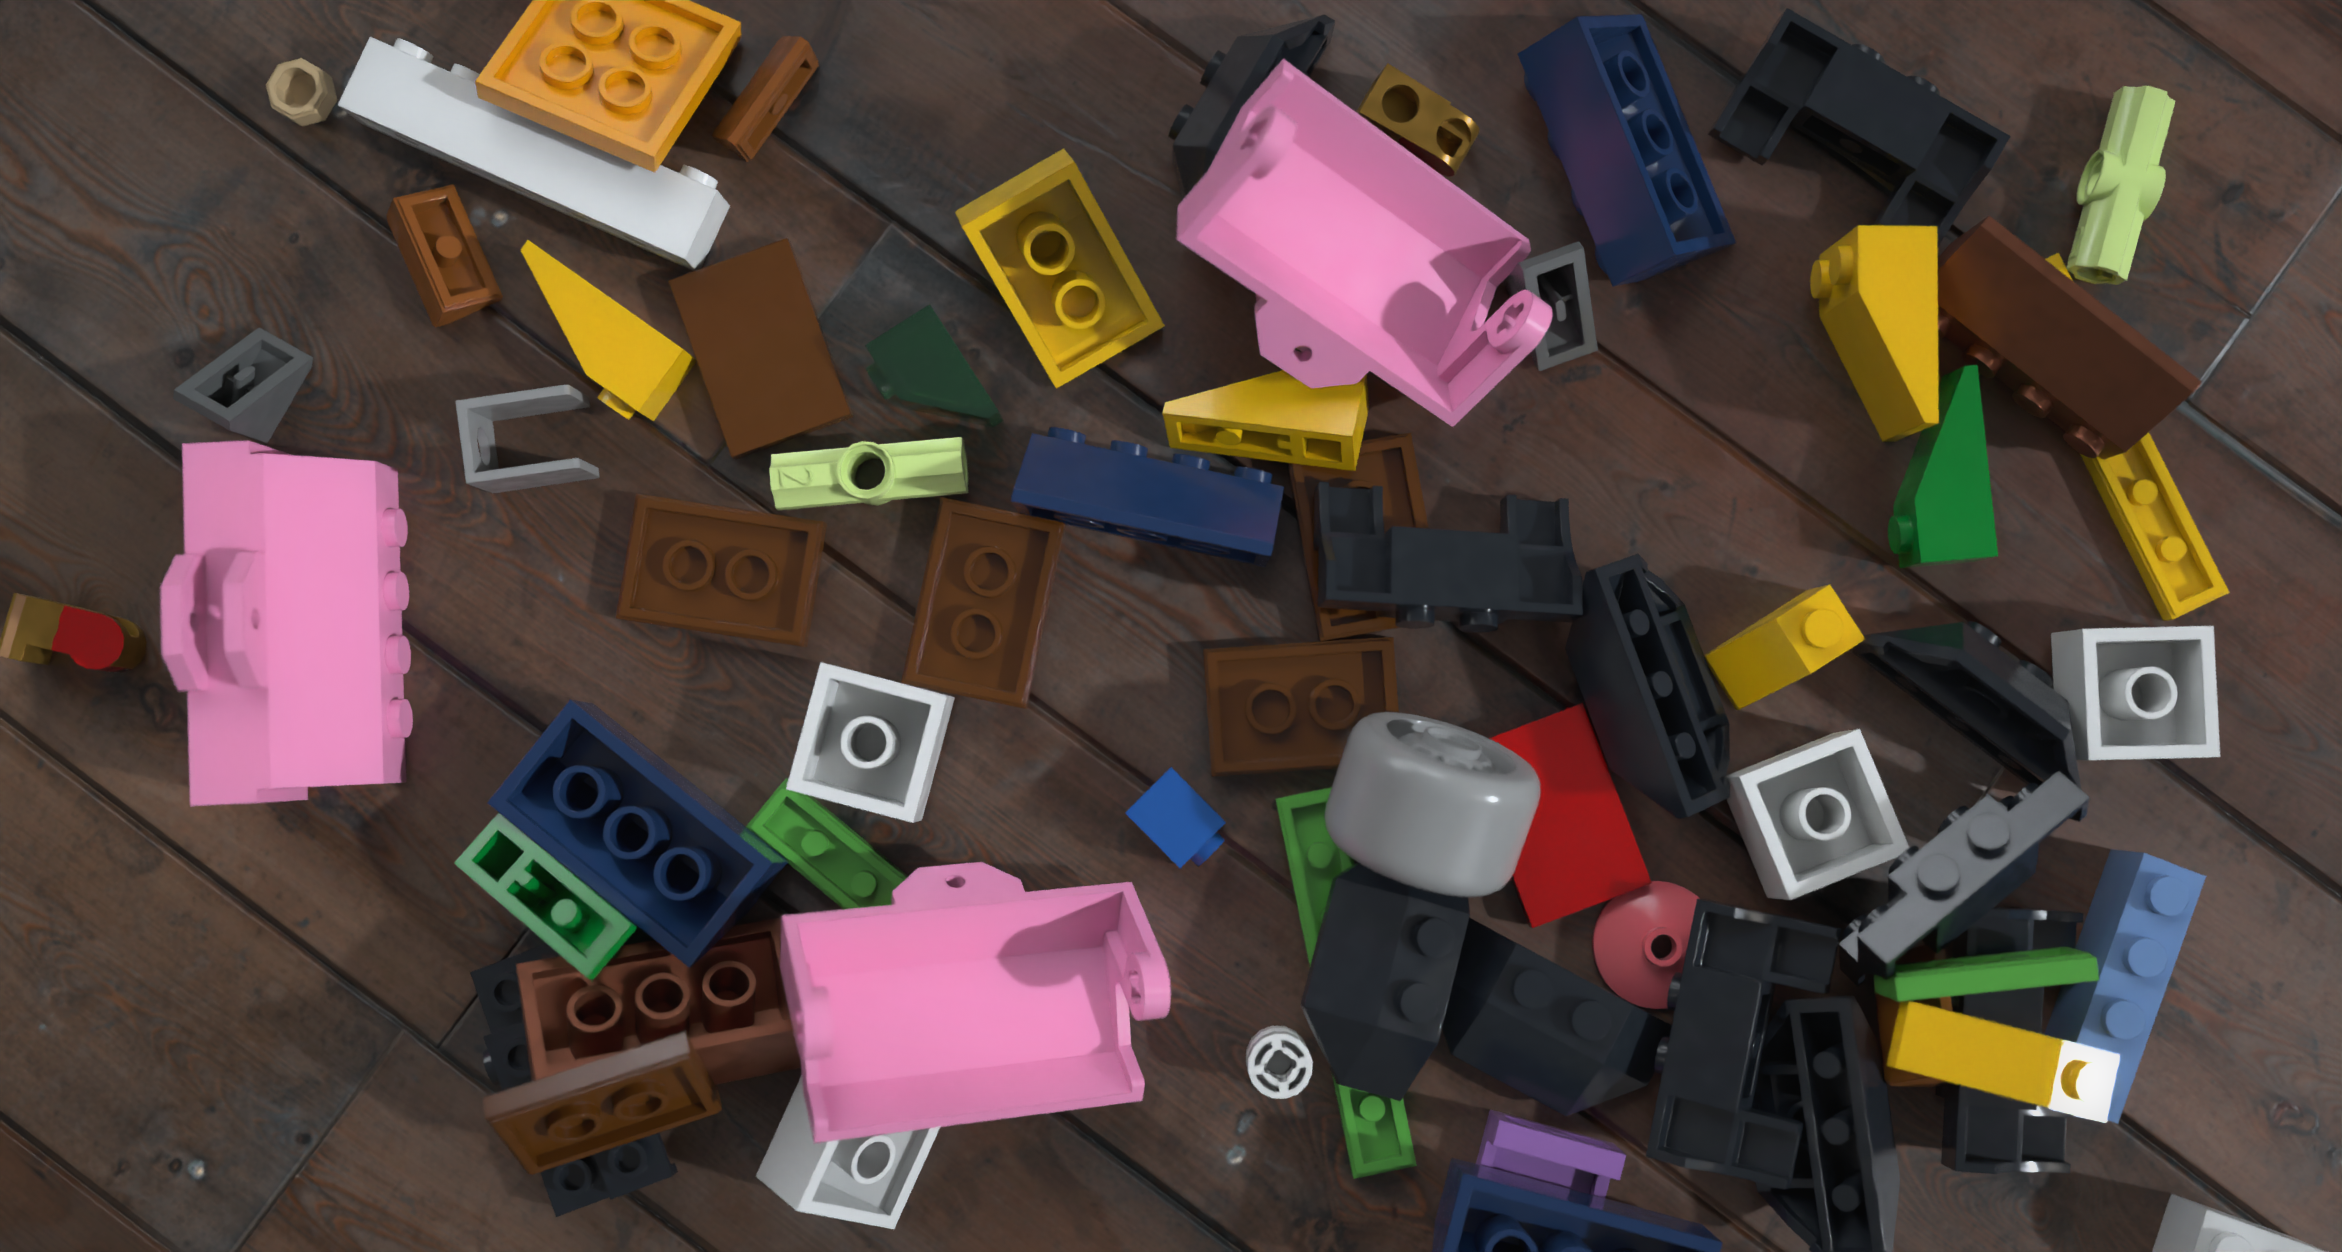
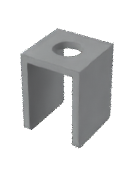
(477, 419)

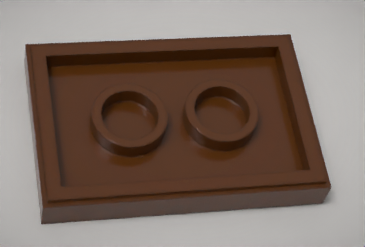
(761, 349)
(1380, 462)
(721, 570)
(983, 603)
(1293, 702)
(603, 1104)

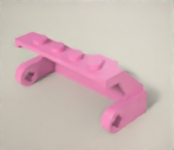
(1359, 253)
(288, 623)
(969, 1002)

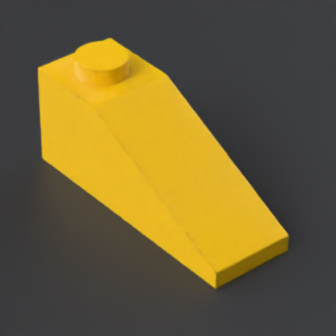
(611, 343)
(1273, 421)
(2003, 1060)

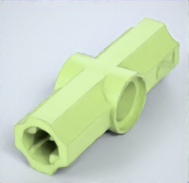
(2121, 185)
(829, 475)

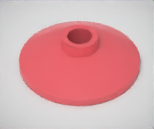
(1625, 937)

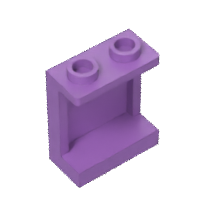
(1549, 1154)

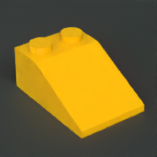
(1059, 268)
(1883, 320)

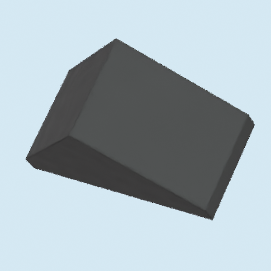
(1563, 284)
(248, 385)

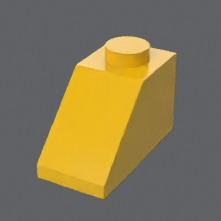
(1784, 646)

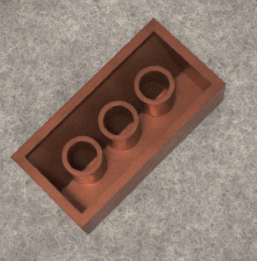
(2054, 343)
(725, 1003)

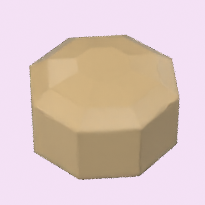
(301, 92)

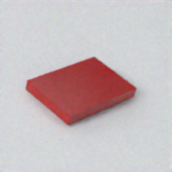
(1580, 835)

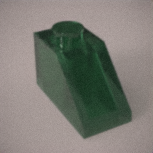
(929, 371)

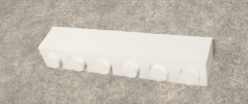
(441, 114)

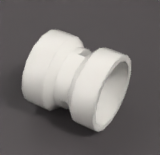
(1274, 1051)

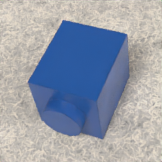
(1178, 820)

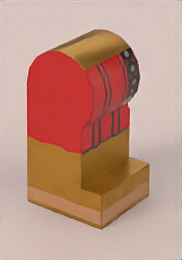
(1419, 120)
(90, 638)

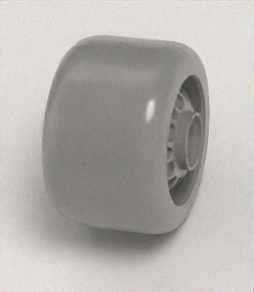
(1431, 804)

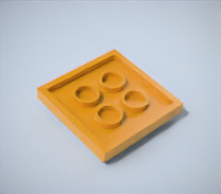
(611, 70)

